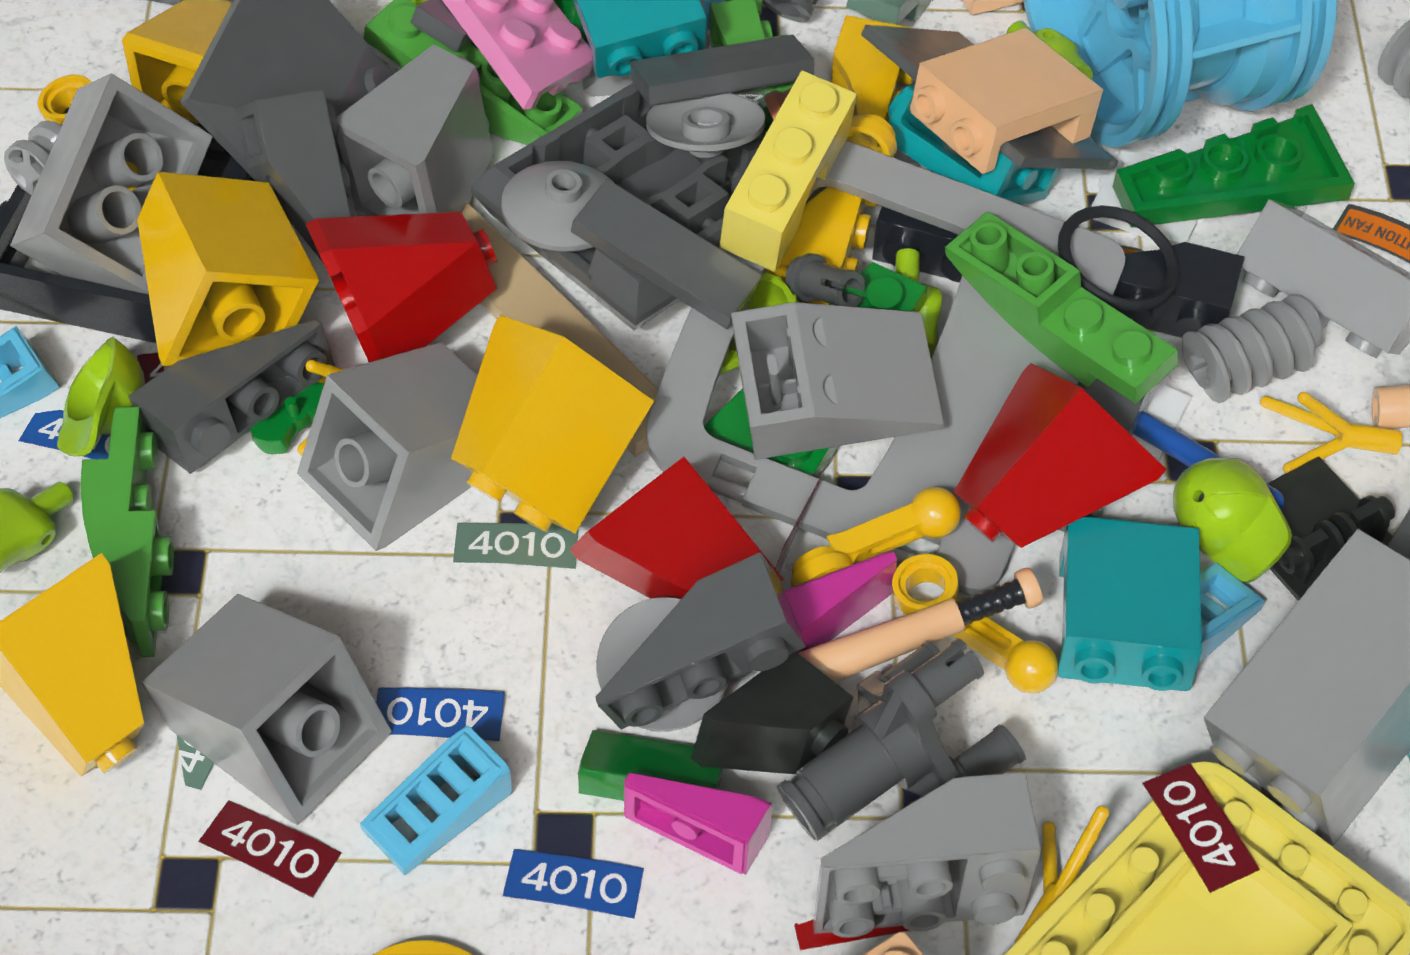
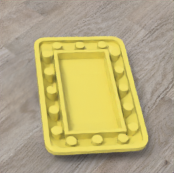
(1151, 900)

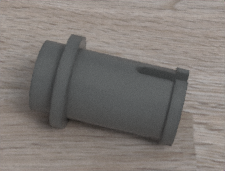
(815, 279)

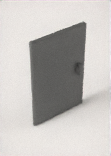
(1035, 150)

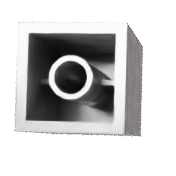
(1327, 694)

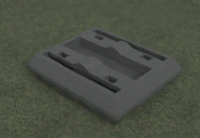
(669, 179)

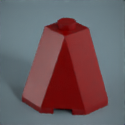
(404, 275)
(1050, 461)
(667, 536)

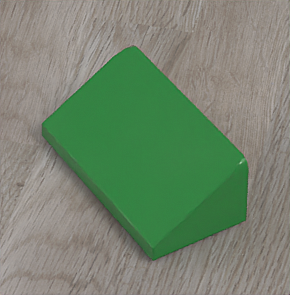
(613, 756)

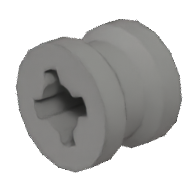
(28, 157)

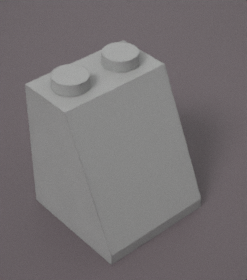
(417, 138)
(388, 441)
(270, 704)

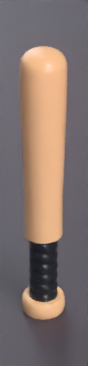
(896, 637)

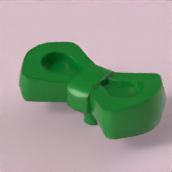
(280, 429)

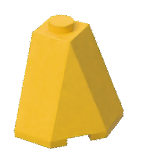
(73, 669)

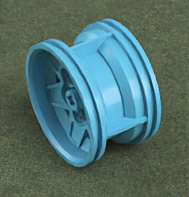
(1176, 51)

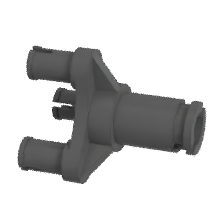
(896, 742)

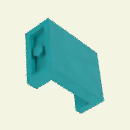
(639, 30)
(930, 151)
(1130, 604)

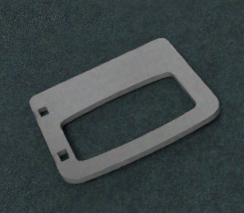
(972, 369)

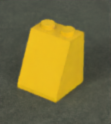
(170, 48)
(219, 263)
(545, 425)

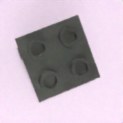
(1321, 520)

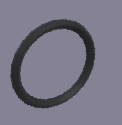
(1145, 226)

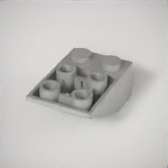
(833, 376)
(937, 861)

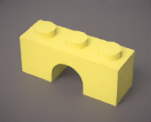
(777, 182)

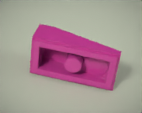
(840, 598)
(703, 819)

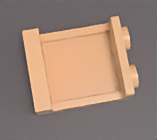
(1001, 93)

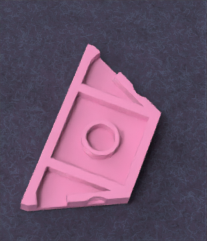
(526, 44)

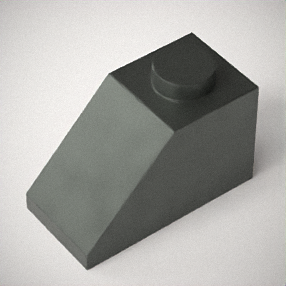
(774, 721)

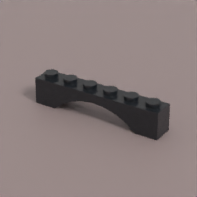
(1201, 296)

